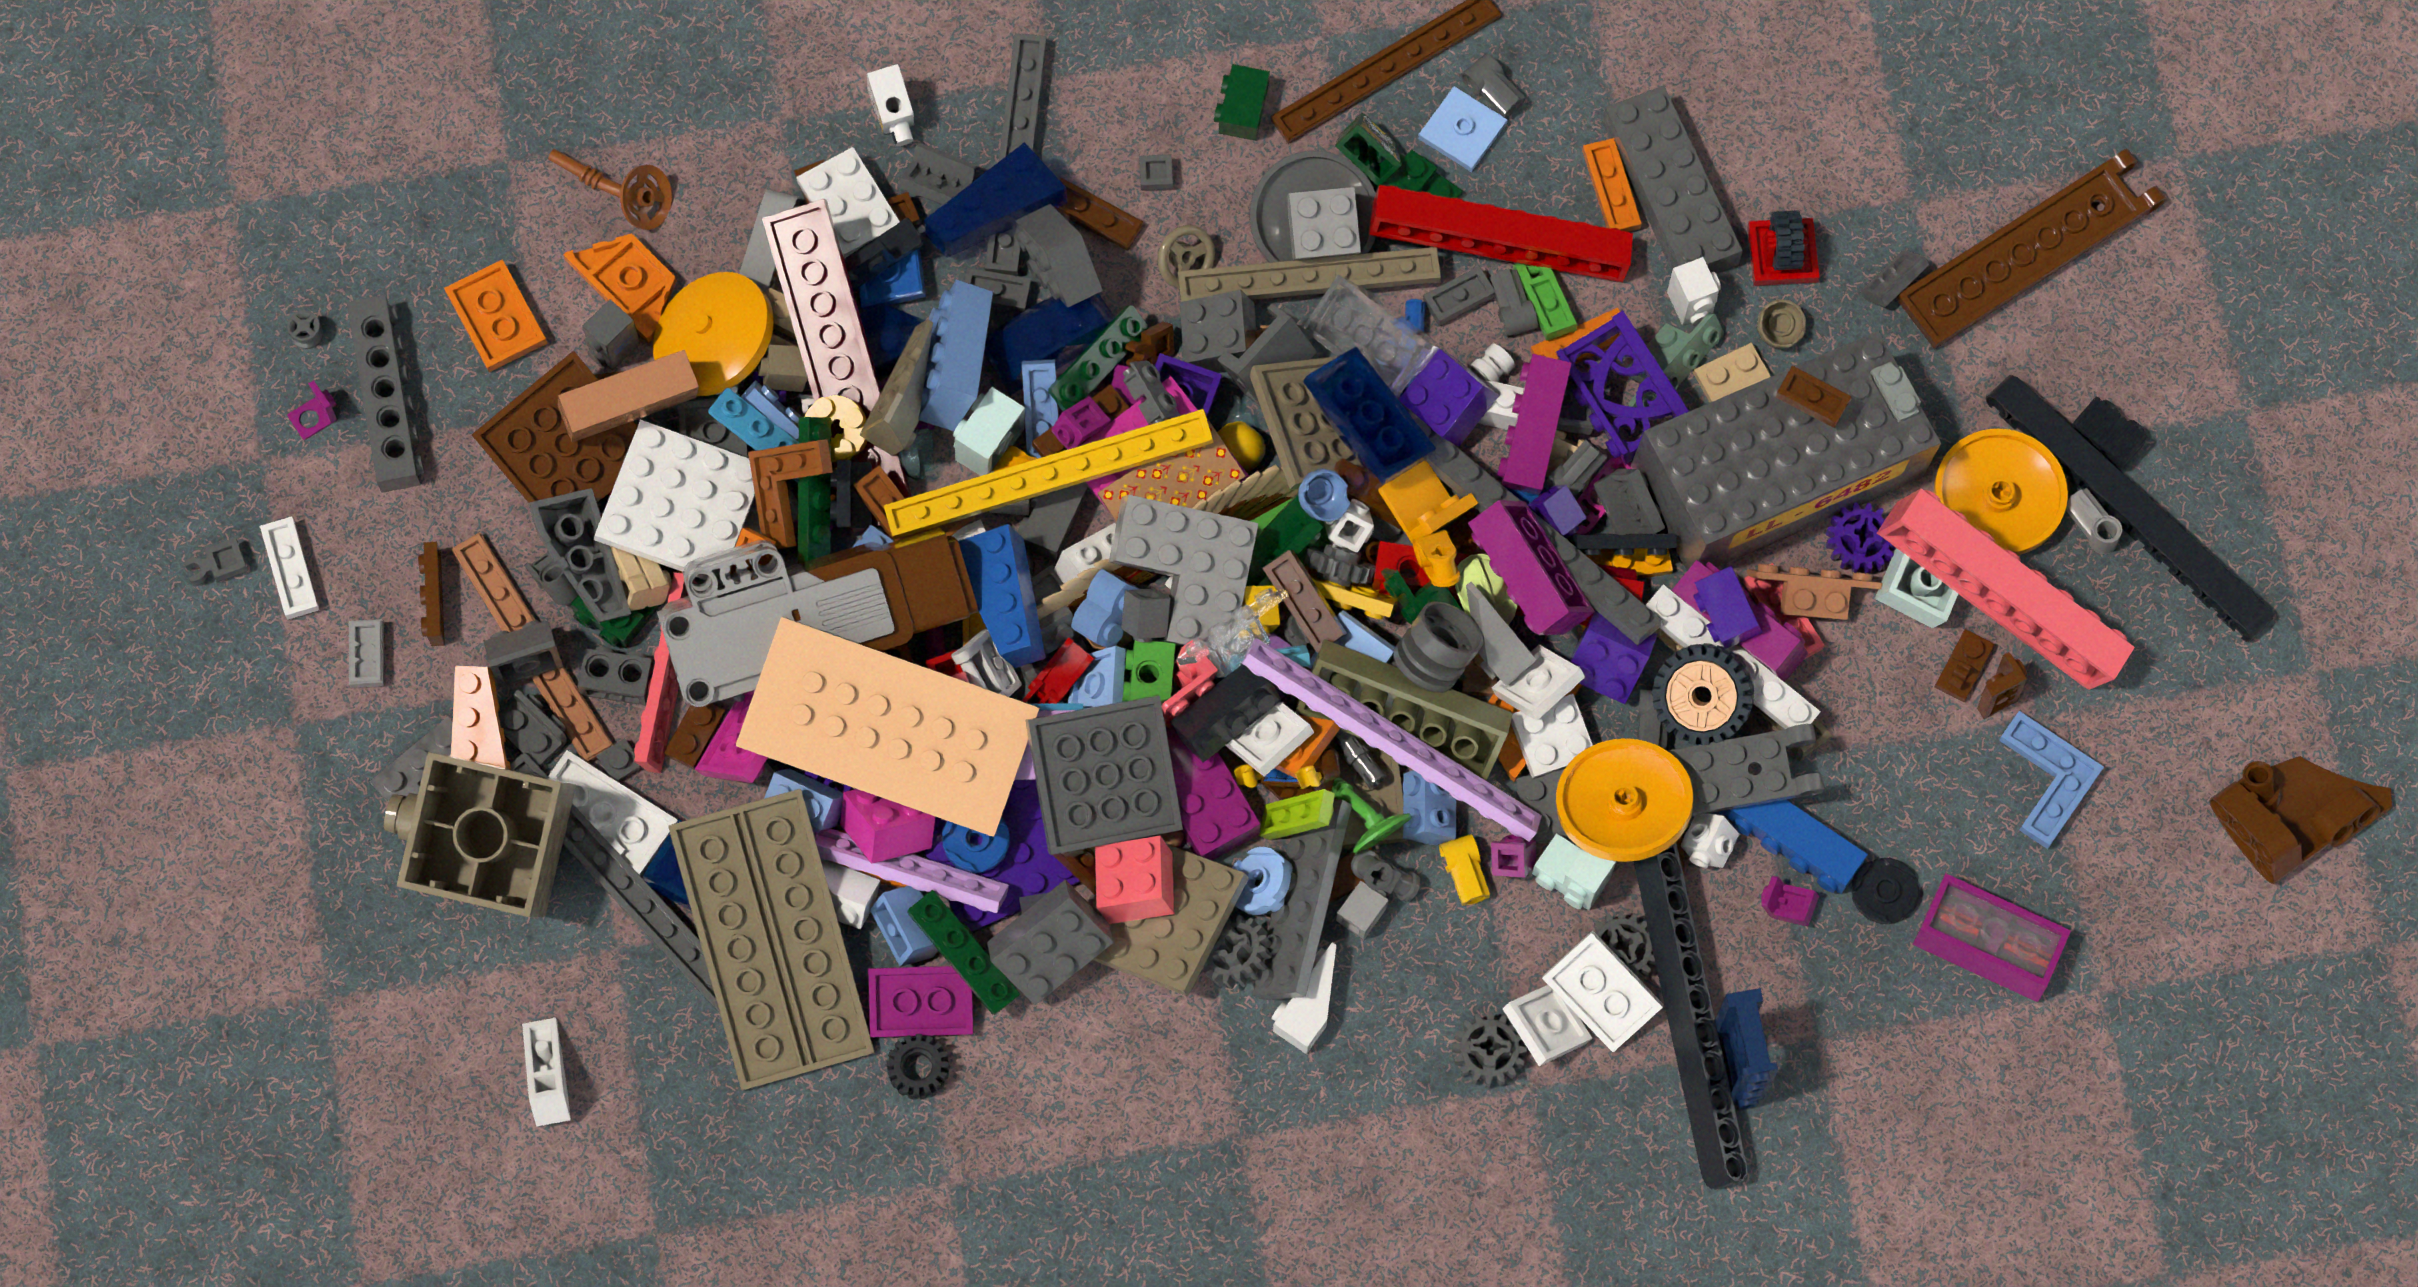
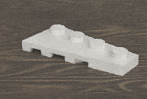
(620, 815)

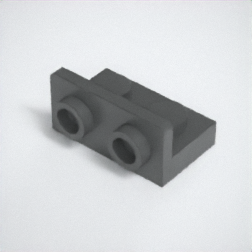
(531, 729)

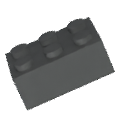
(1057, 256)
(1050, 942)

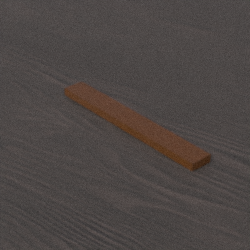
(1384, 68)

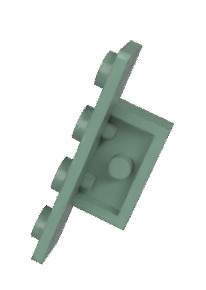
(1680, 352)

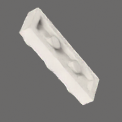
(289, 568)

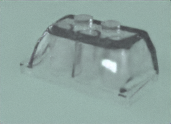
(1358, 318)

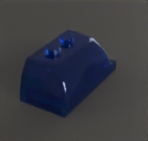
(1045, 333)
(1368, 416)

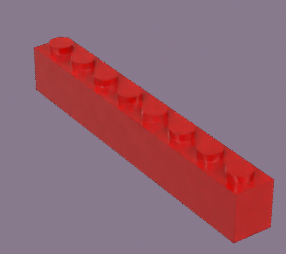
(1501, 233)

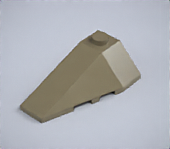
(899, 404)

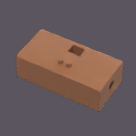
(628, 396)

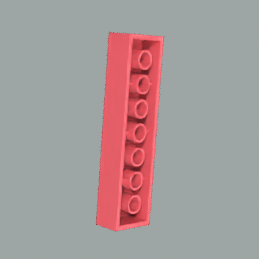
(2006, 589)

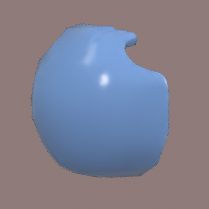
(1324, 495)

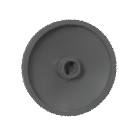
(1304, 173)

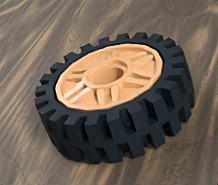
(1722, 675)

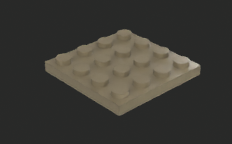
(1295, 422)
(1176, 946)

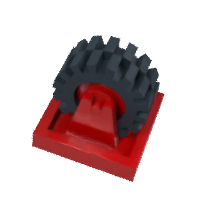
(1783, 249)

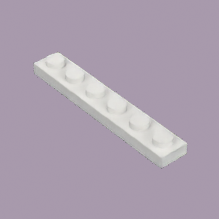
(1770, 692)

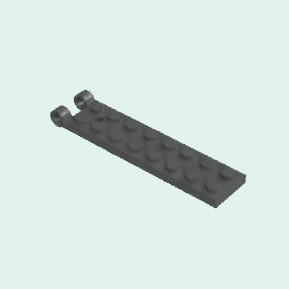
(1716, 773)

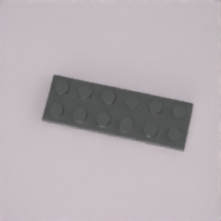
(1299, 922)

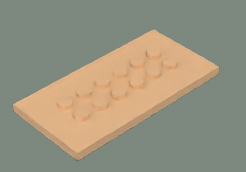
(887, 726)

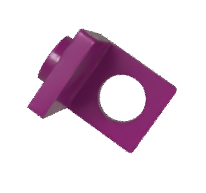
(322, 405)

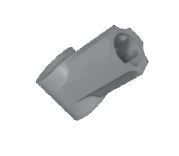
(2092, 519)

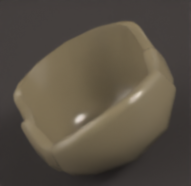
(1783, 317)

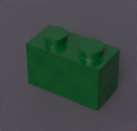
(1243, 102)

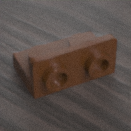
(2003, 687)

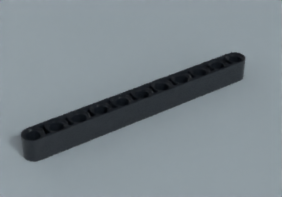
(2133, 508)
(1691, 1019)

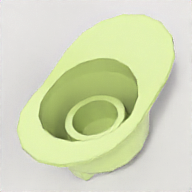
(1492, 587)

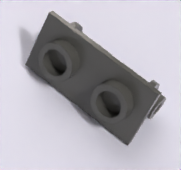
(1143, 380)

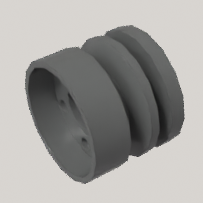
(1438, 647)

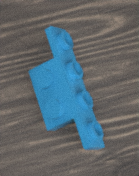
(748, 423)

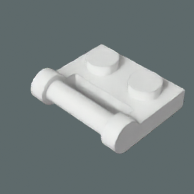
(995, 670)

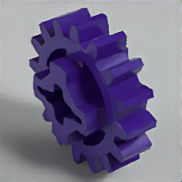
(1849, 536)

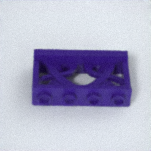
(1626, 345)

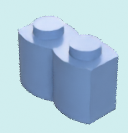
(1102, 611)

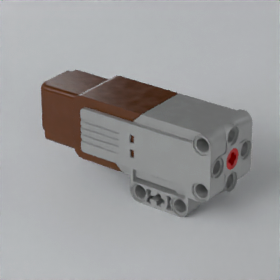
(859, 594)

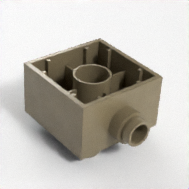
(482, 834)

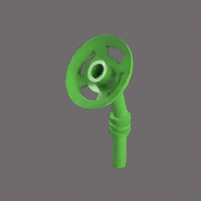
(1377, 826)

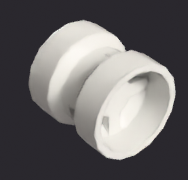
(1493, 364)

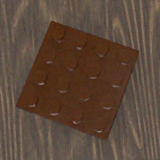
(535, 447)

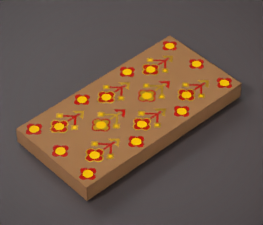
(1177, 478)

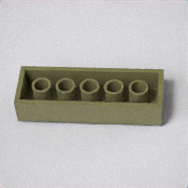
(1447, 721)

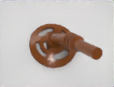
(633, 197)

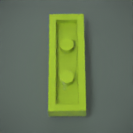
(1297, 814)

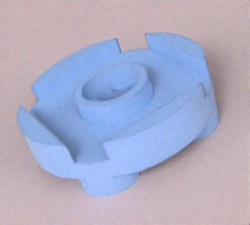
(1275, 884)

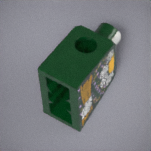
(1365, 146)

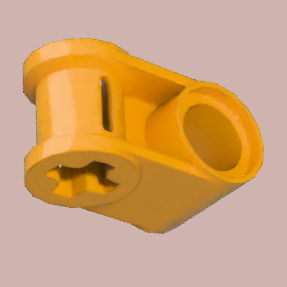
(1436, 556)

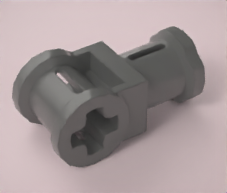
(1382, 875)

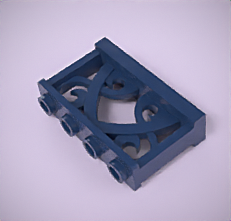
(1745, 1047)

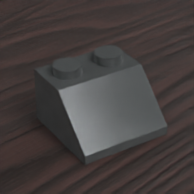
(522, 653)

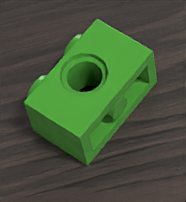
(1149, 658)

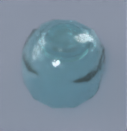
(919, 455)

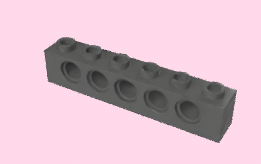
(364, 318)

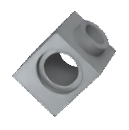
(1362, 910)

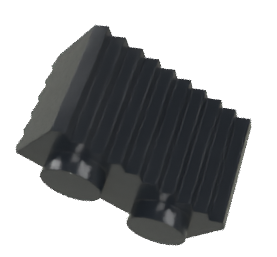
(2110, 432)

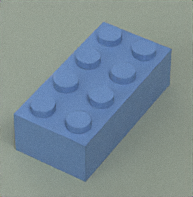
(955, 354)

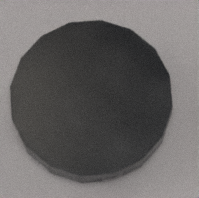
(1877, 898)

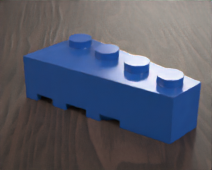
(1004, 593)

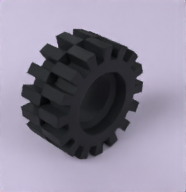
(912, 1047)

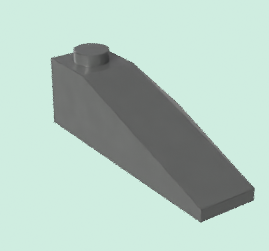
(568, 530)

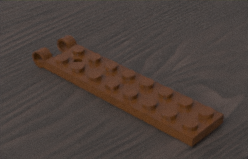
(2026, 251)

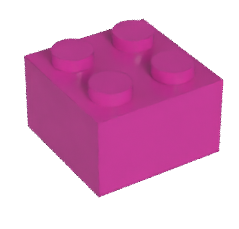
(885, 827)

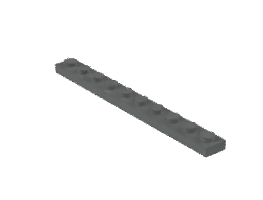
(1599, 588)
(632, 894)

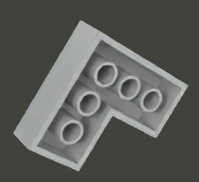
(1198, 548)

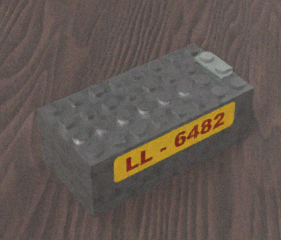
(1765, 470)

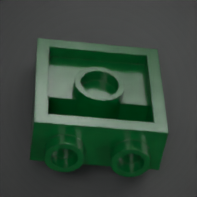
(1420, 176)
(614, 631)

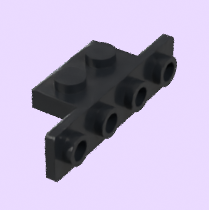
(882, 252)

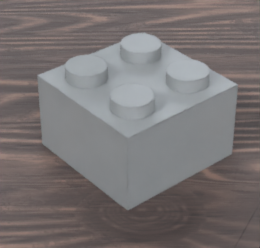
(1323, 223)

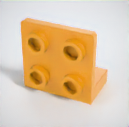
(1422, 501)

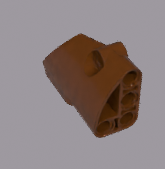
(2294, 812)

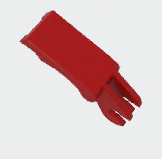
(1059, 674)

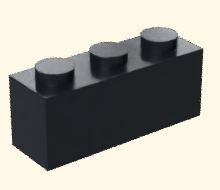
(1225, 712)

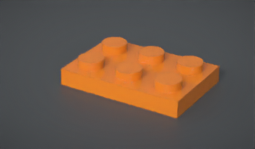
(495, 315)

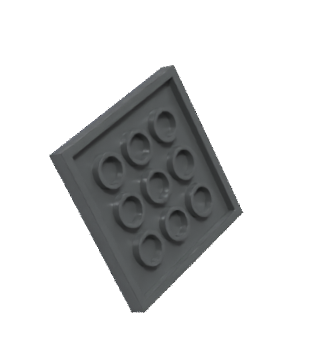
(1104, 774)

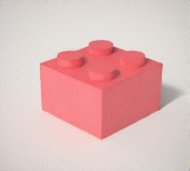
(1134, 880)

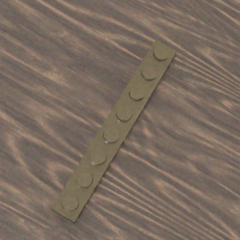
(1313, 275)

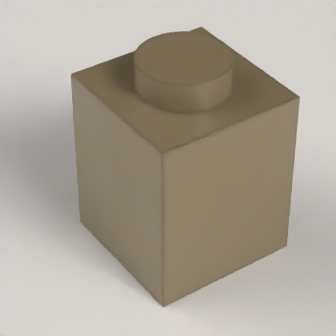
(783, 368)

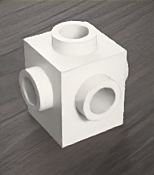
(1354, 532)
(1709, 840)

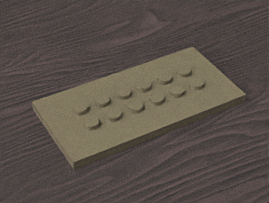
(771, 939)

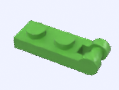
(1547, 299)

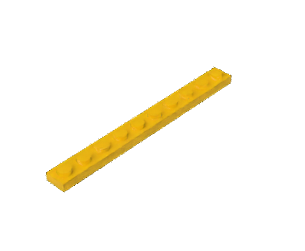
(1048, 474)

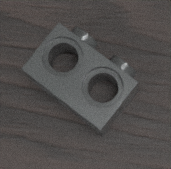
(613, 684)

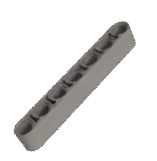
(758, 259)

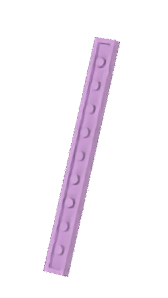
(1391, 739)

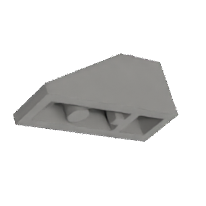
(1501, 648)

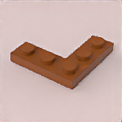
(769, 474)
(878, 490)

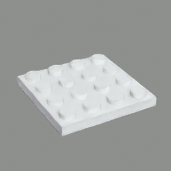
(676, 499)

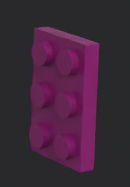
(919, 1002)

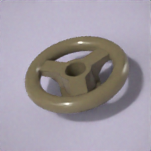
(1173, 249)

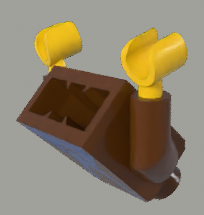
(1308, 779)

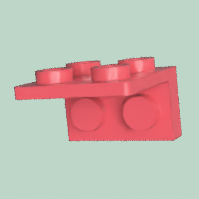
(1193, 681)

